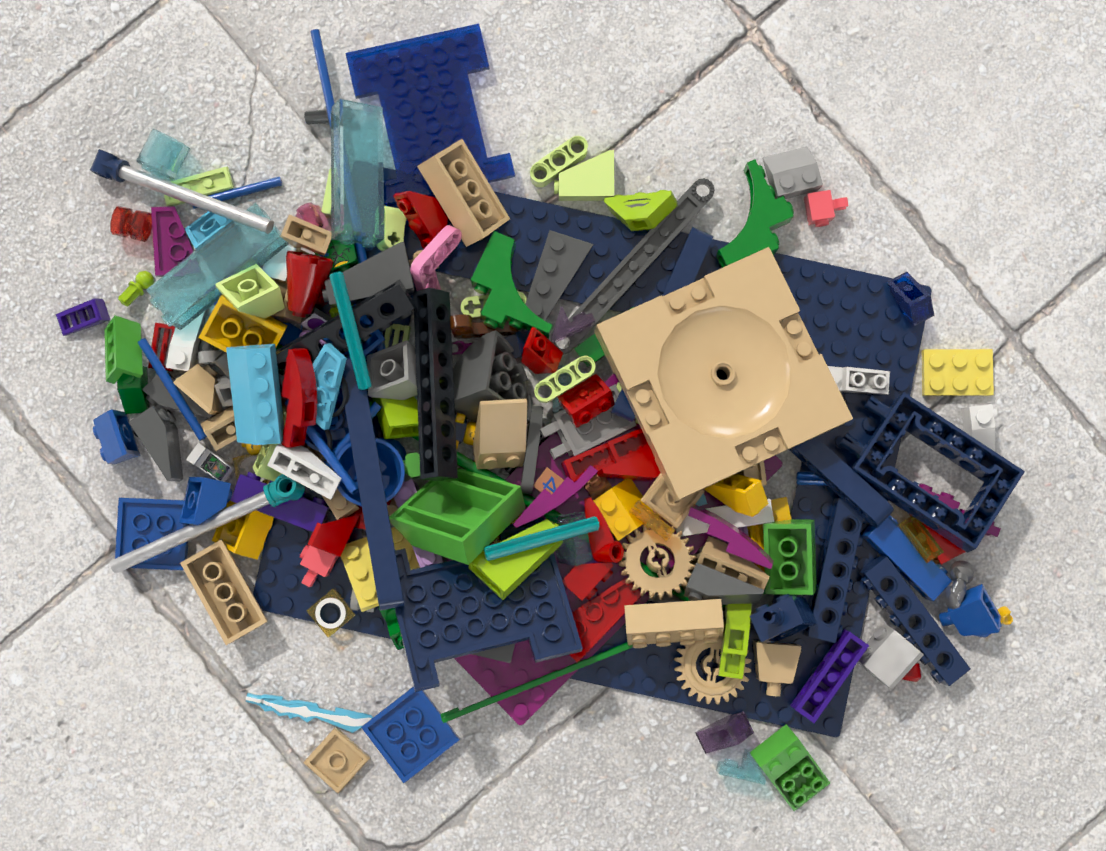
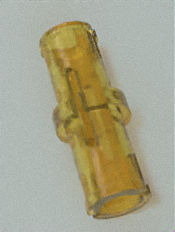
(652, 520)

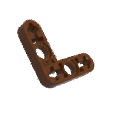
(464, 328)

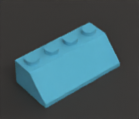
(256, 394)

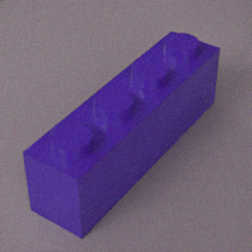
(301, 512)

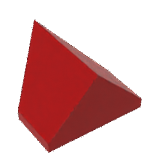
(333, 535)

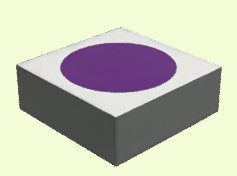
(314, 319)

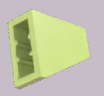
(588, 180)

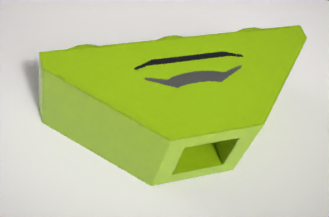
(642, 209)

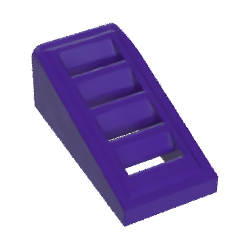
(97, 312)

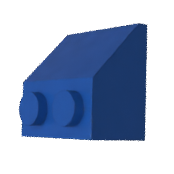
(115, 437)
(204, 499)

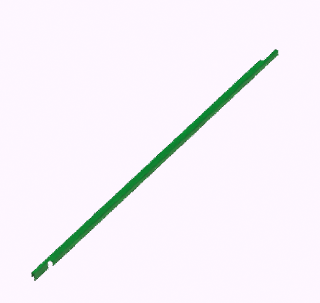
(455, 713)

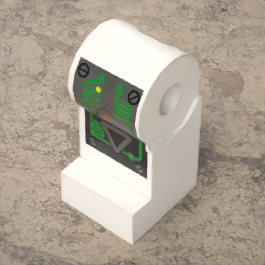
(210, 462)

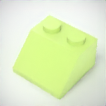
(252, 292)

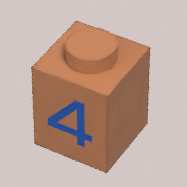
(548, 480)

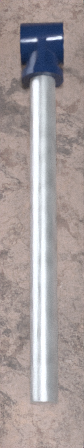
(111, 167)

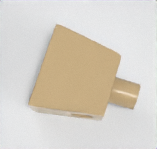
(775, 664)

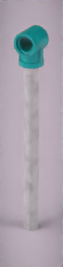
(273, 494)

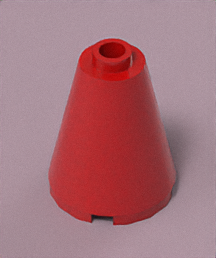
(305, 280)

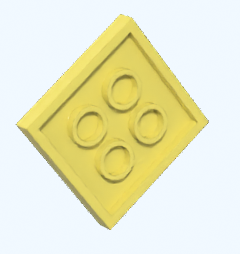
(360, 572)

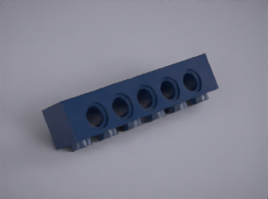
(825, 579)
(953, 665)

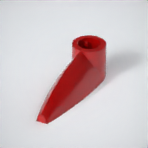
(602, 545)

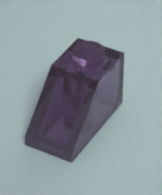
(725, 732)

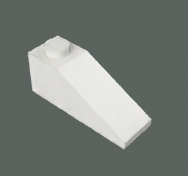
(185, 345)
(980, 424)
(305, 468)

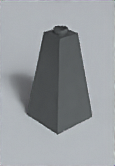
(374, 275)

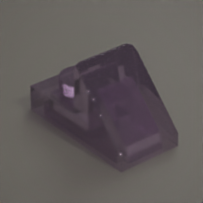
(565, 329)

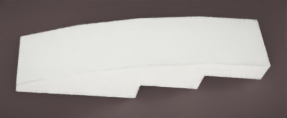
(693, 526)

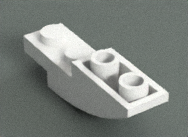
(861, 380)

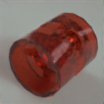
(126, 223)

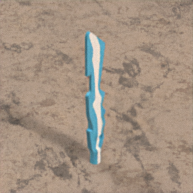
(342, 718)

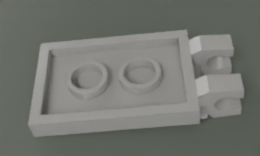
(587, 435)

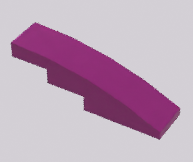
(546, 501)
(739, 542)

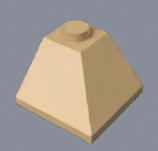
(199, 386)

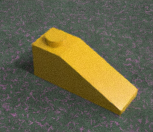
(740, 494)

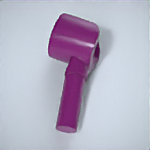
(461, 347)

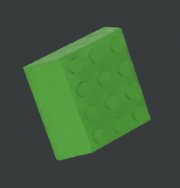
(459, 515)

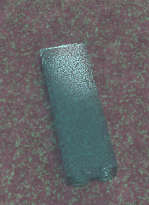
(357, 173)
(191, 284)

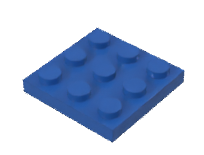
(148, 520)
(410, 733)

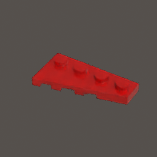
(601, 614)

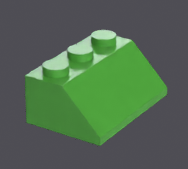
(793, 551)

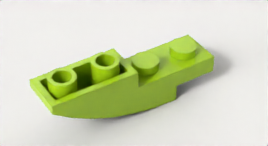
(735, 640)

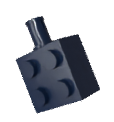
(782, 619)

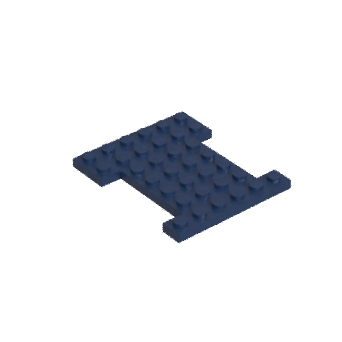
(457, 614)

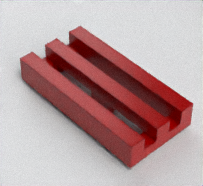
(155, 342)

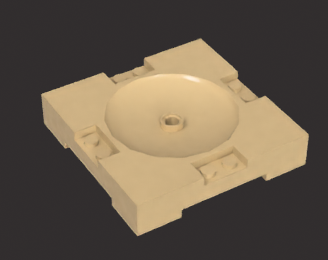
(734, 323)

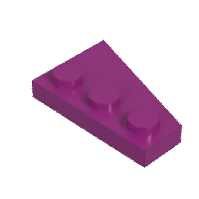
(169, 239)

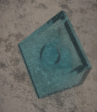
(575, 549)

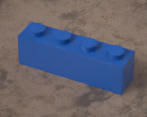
(890, 541)

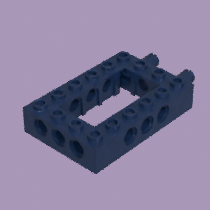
(909, 415)

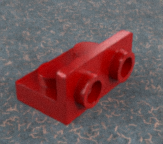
(587, 400)

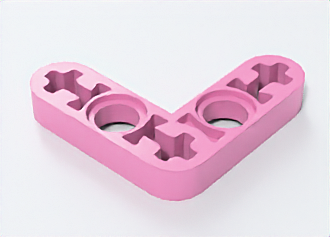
(432, 256)

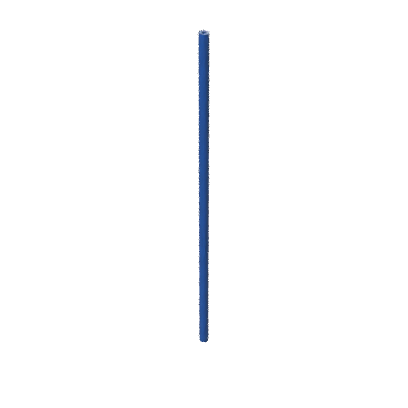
(329, 101)

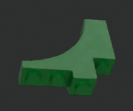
(763, 217)
(495, 278)

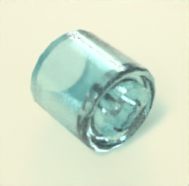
(162, 155)

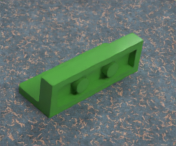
(122, 349)

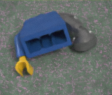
(972, 608)

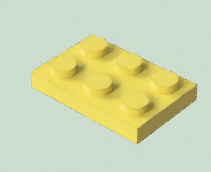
(957, 372)

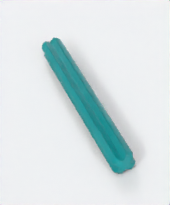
(350, 330)
(541, 538)

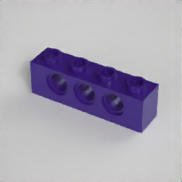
(829, 675)

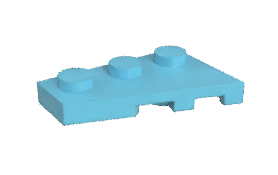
(328, 375)

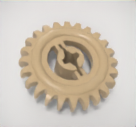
(665, 582)
(696, 683)

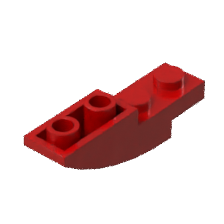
(301, 390)

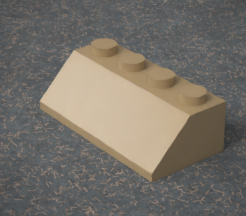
(464, 192)
(224, 592)

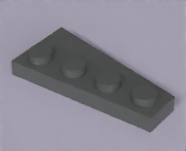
(555, 270)

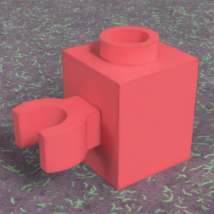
(821, 207)
(317, 562)

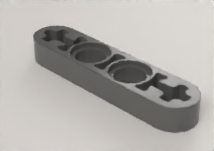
(532, 445)

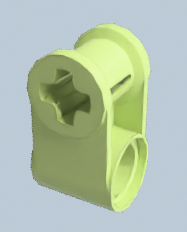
(393, 228)

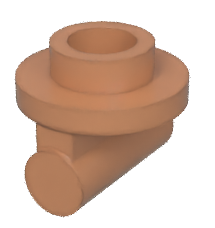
(597, 486)

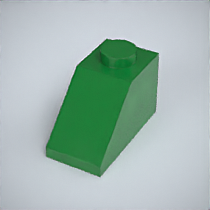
(132, 394)

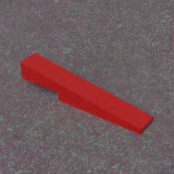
(606, 454)

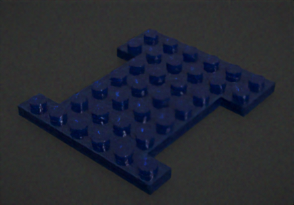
(427, 102)

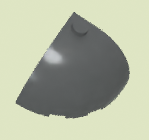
(488, 374)

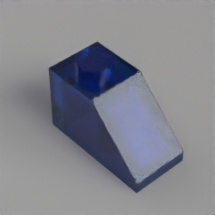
(911, 298)

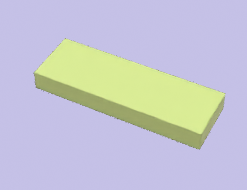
(204, 183)

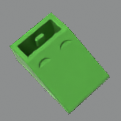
(790, 767)

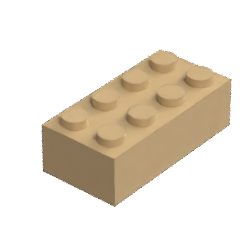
(674, 623)

